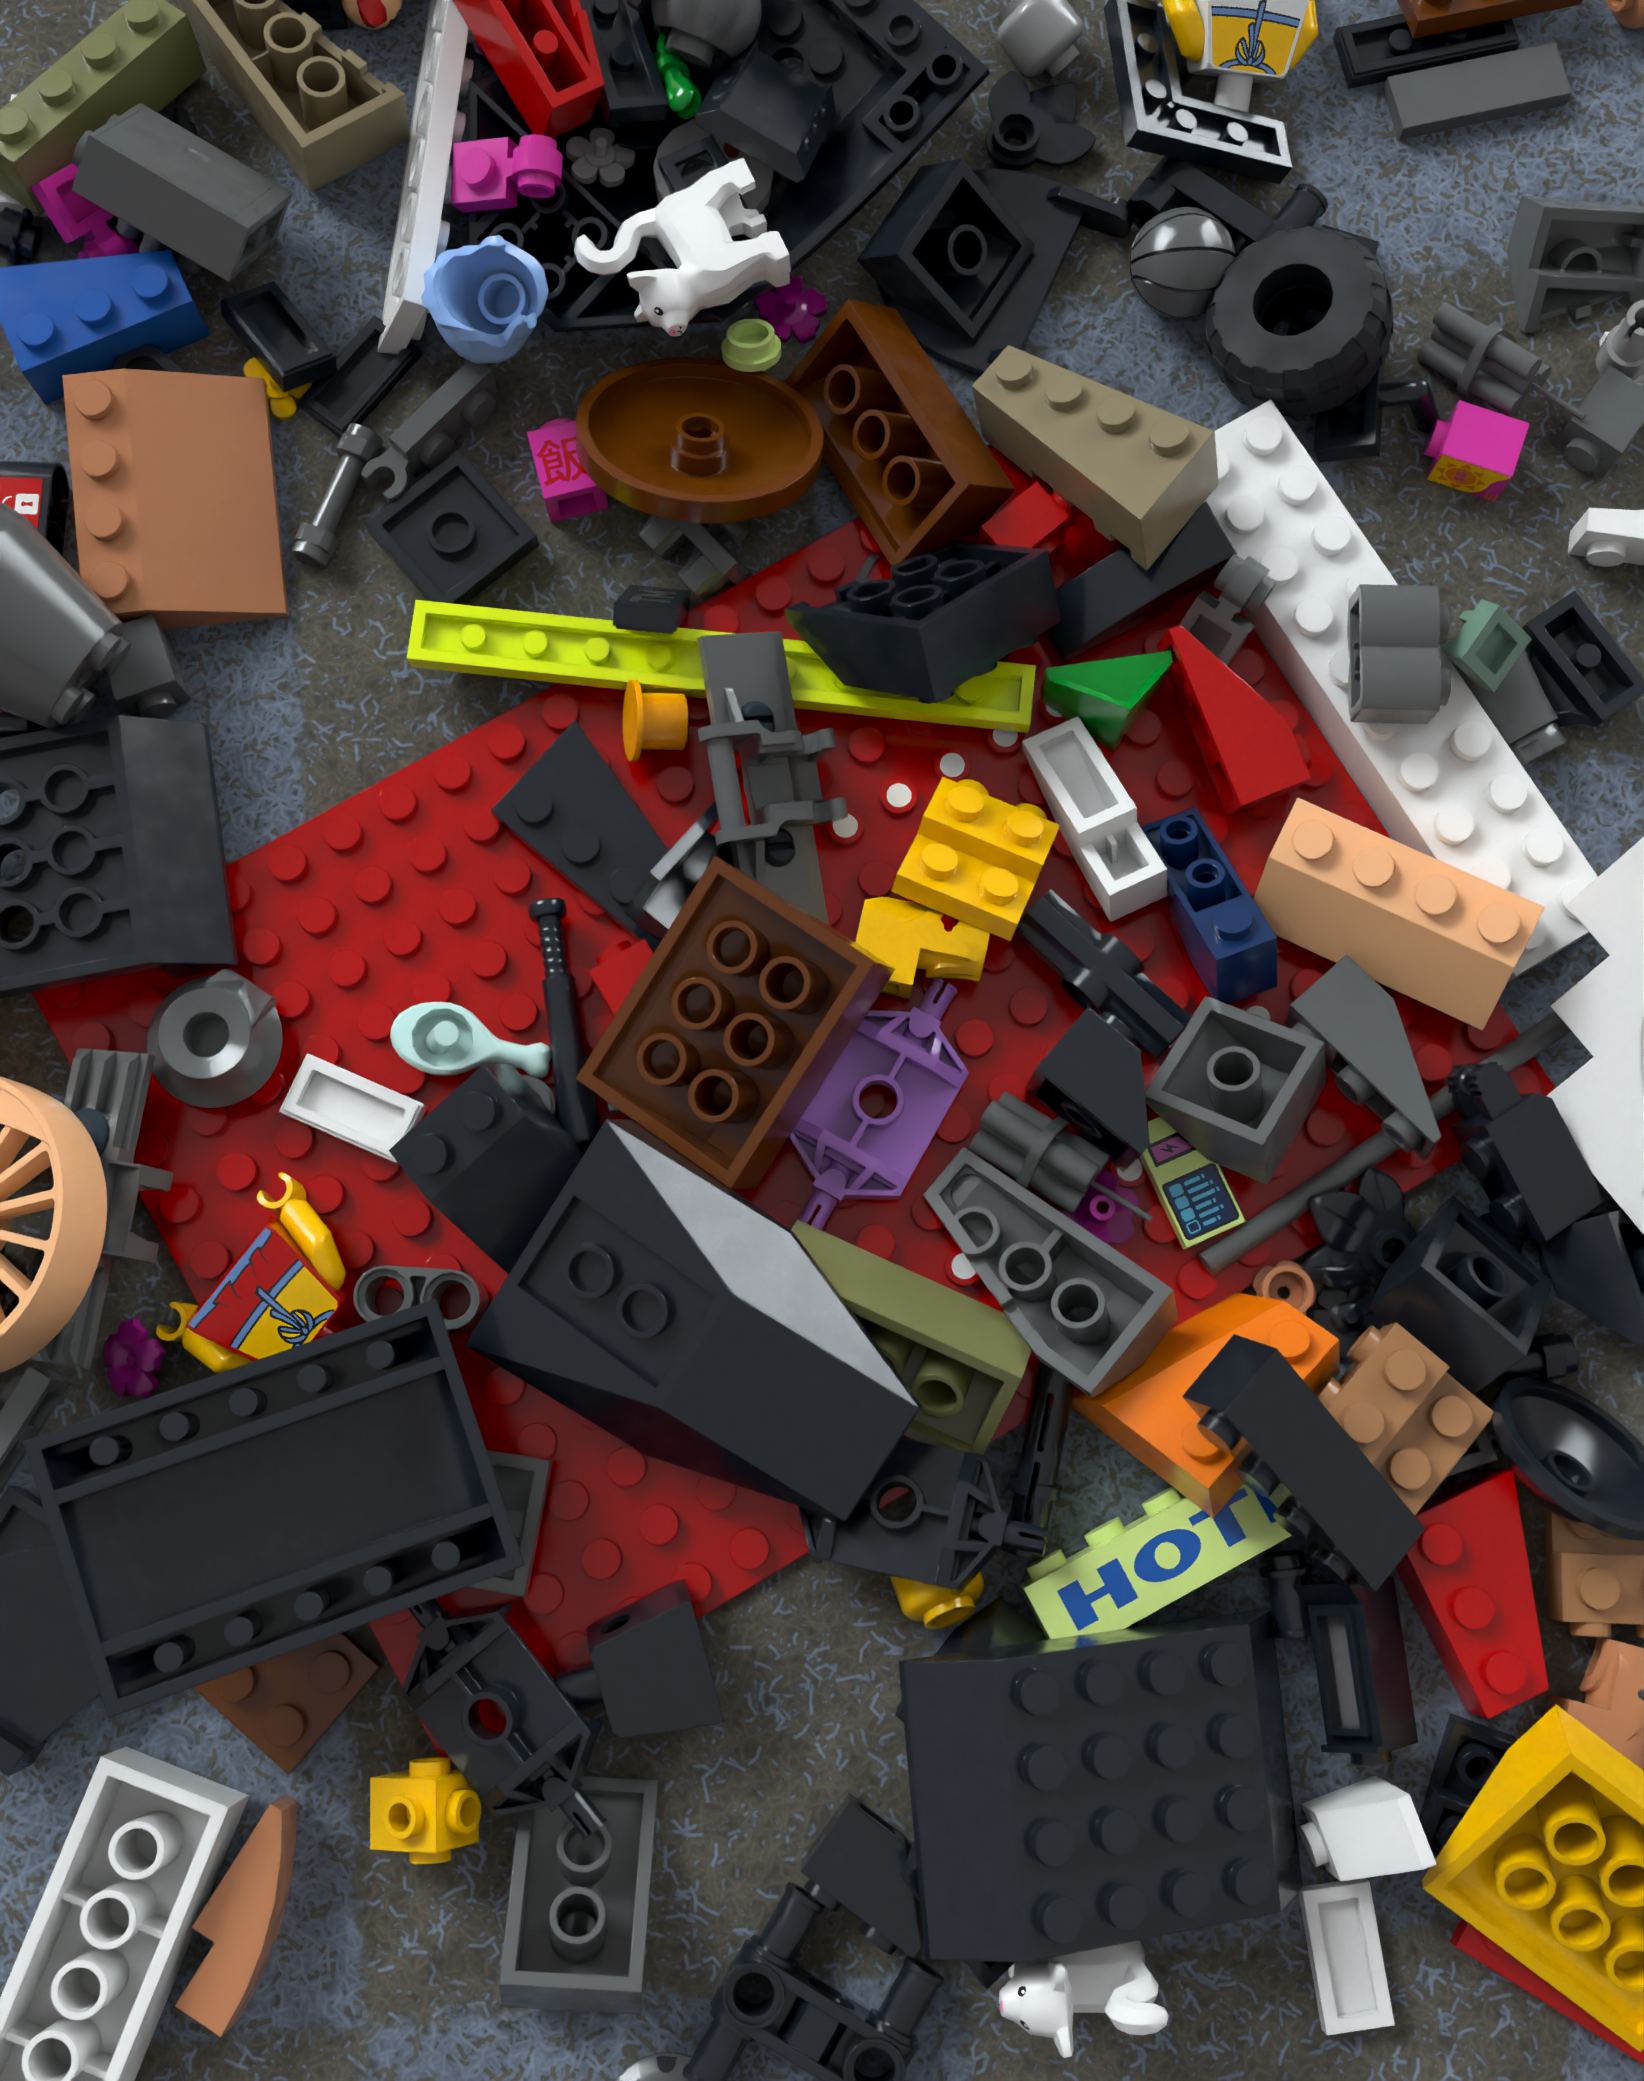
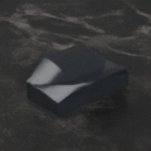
(1580, 664)

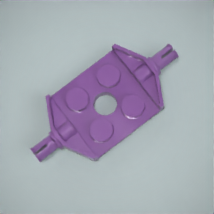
(870, 1156)

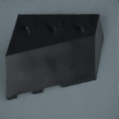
(934, 620)

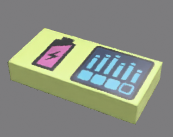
(1188, 1186)

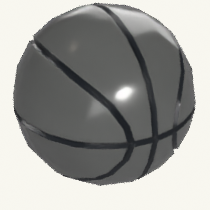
(1179, 261)

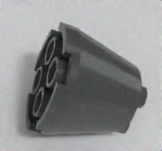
(51, 629)

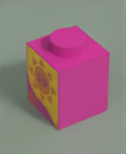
(1475, 450)

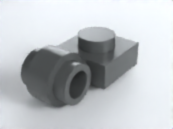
(1218, 621)

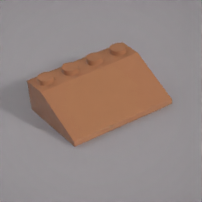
(176, 495)

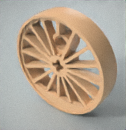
(77, 1224)

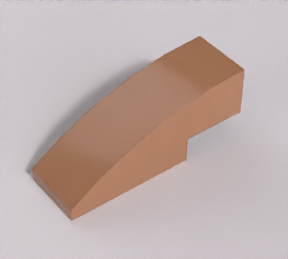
(243, 1921)

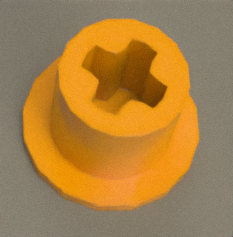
(653, 721)

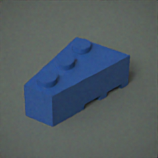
(91, 311)

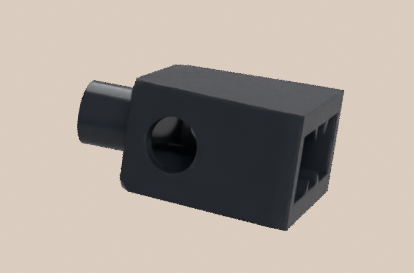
(647, 1668)

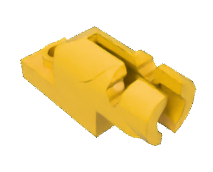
(915, 937)

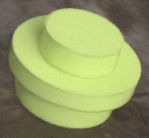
(751, 346)

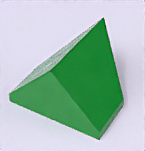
(1106, 692)

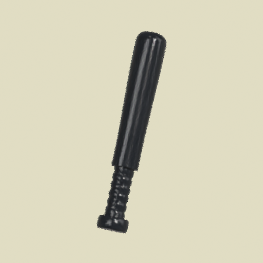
(567, 1041)

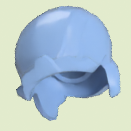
(485, 298)

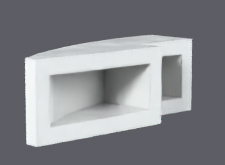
(1096, 819)

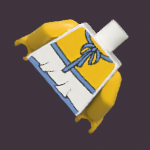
(1242, 41)

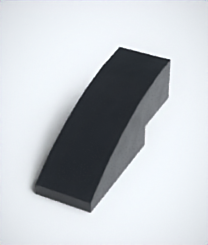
(1122, 594)

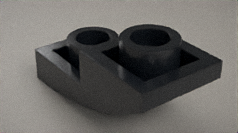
(1460, 1771)

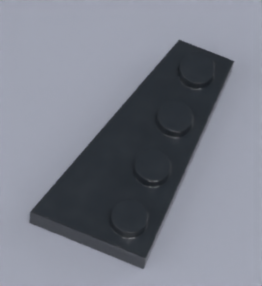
(584, 826)

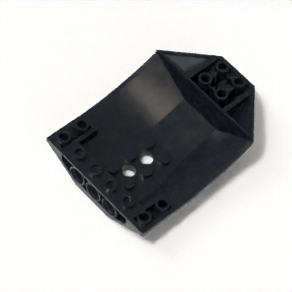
(892, 89)

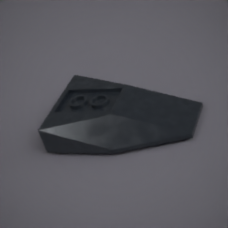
(696, 1330)

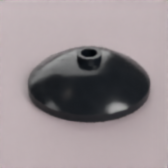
(1572, 1456)

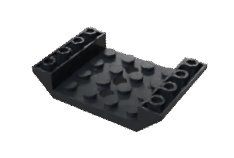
(116, 853)

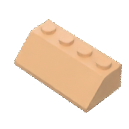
(1394, 913)

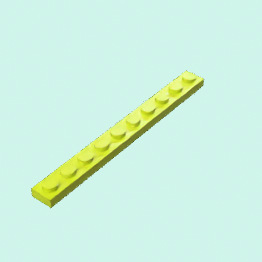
(606, 657)

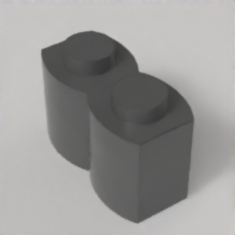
(1396, 654)

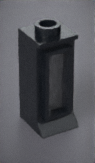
(1360, 1669)

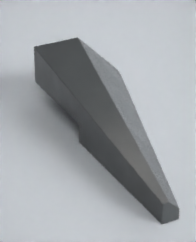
(1573, 257)

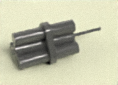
(1485, 362)
(1042, 1154)

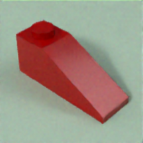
(1236, 730)

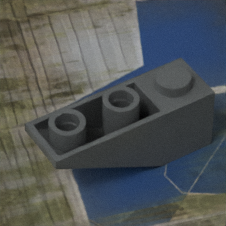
(1368, 1052)

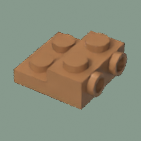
(1404, 1411)
(1592, 1579)

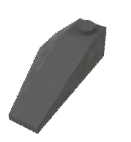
(1061, 1287)

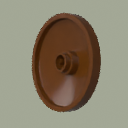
(698, 440)

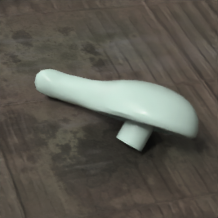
(452, 1040)

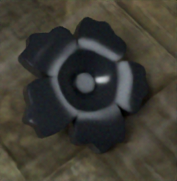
(1345, 1314)

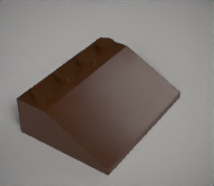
(734, 1025)

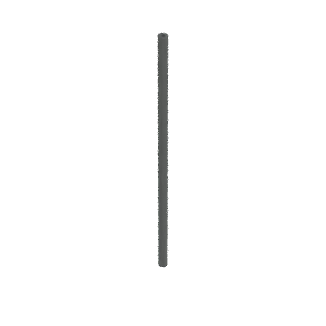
(1364, 1155)

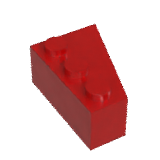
(1477, 1593)

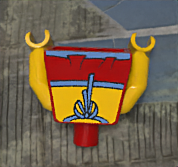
(272, 1294)

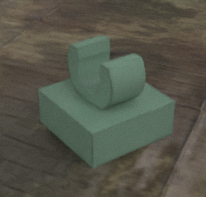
(1486, 644)

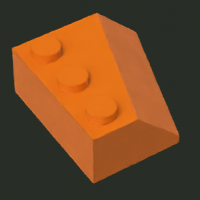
(1159, 1426)

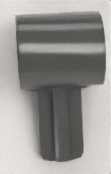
(419, 1287)

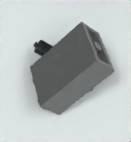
(179, 191)

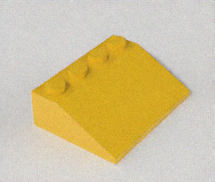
(1557, 1868)

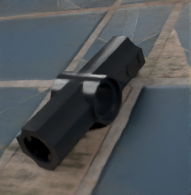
(1101, 973)

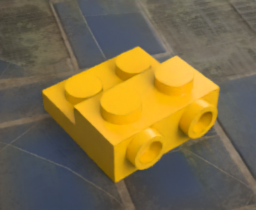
(976, 857)

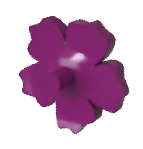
(792, 310)
(133, 1360)

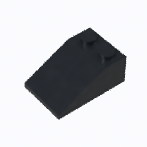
(491, 1160)

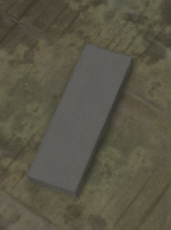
(1477, 90)

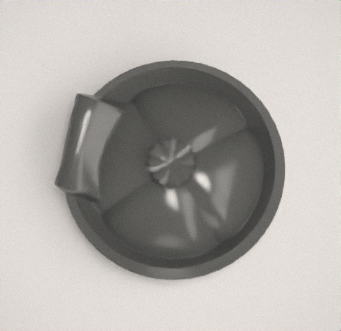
(215, 1040)

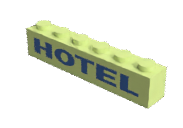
(1147, 1562)

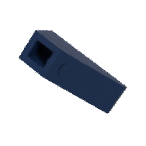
(1213, 910)

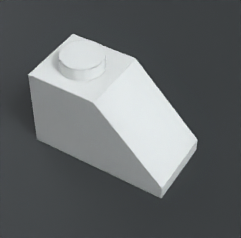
(1365, 1831)

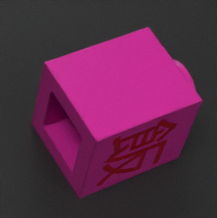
(562, 479)

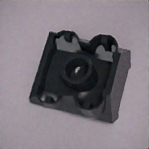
(768, 112)

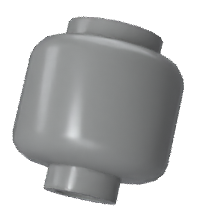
(1039, 35)

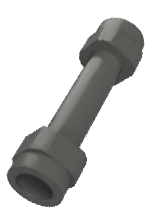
(316, 541)

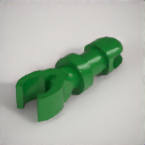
(675, 75)

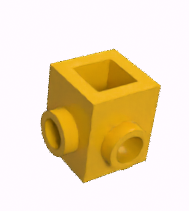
(423, 1811)

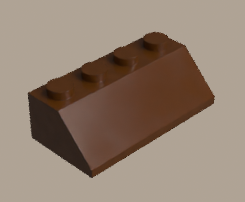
(897, 434)

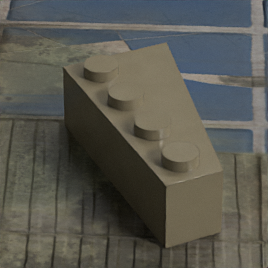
(300, 86)
(1099, 449)

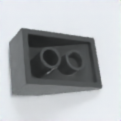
(581, 1904)

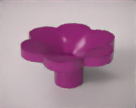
(1116, 1223)

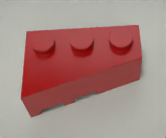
(541, 57)

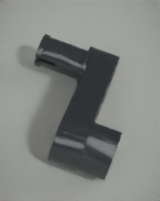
(1180, 184)

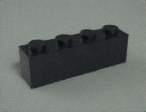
(1303, 1463)

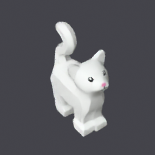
(697, 235)
(1098, 1980)

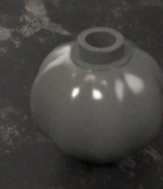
(706, 27)

